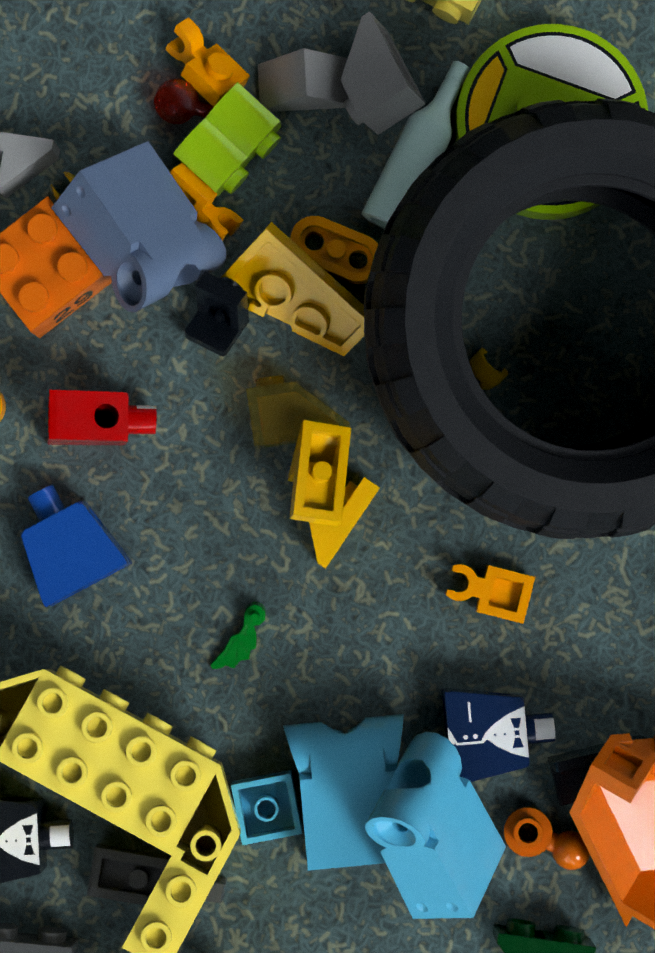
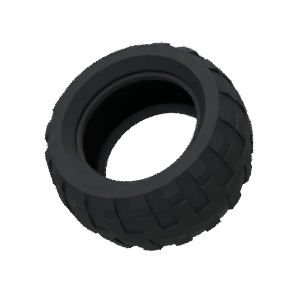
(414, 318)

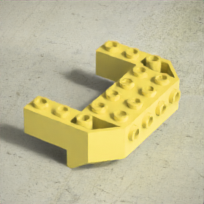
(131, 777)

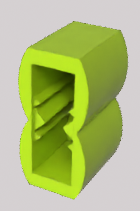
(229, 140)

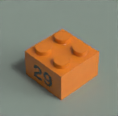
(45, 270)

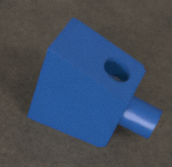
(68, 547)

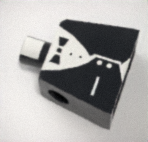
(28, 836)

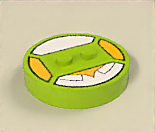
(545, 66)

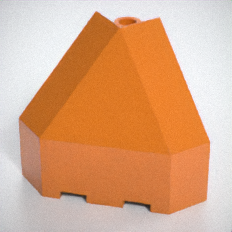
(618, 823)

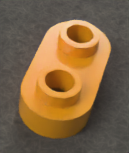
(338, 246)

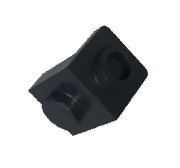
(220, 314)

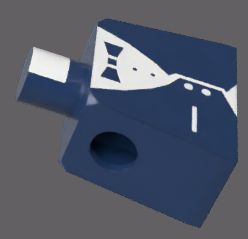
(492, 731)

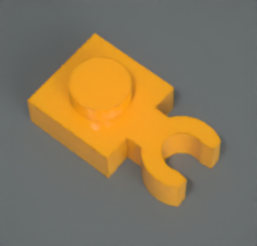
(499, 593)

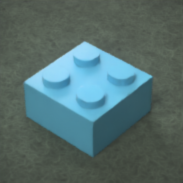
(266, 807)

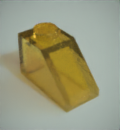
(280, 408)

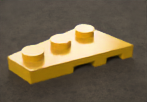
(297, 291)

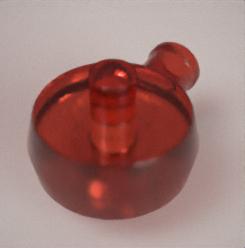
(179, 102)

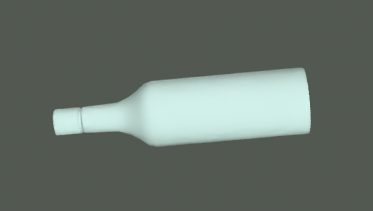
(419, 144)

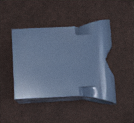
(138, 226)

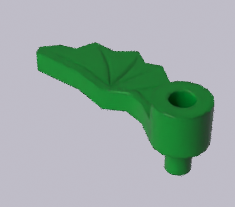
(243, 642)

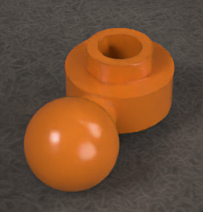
(566, 847)

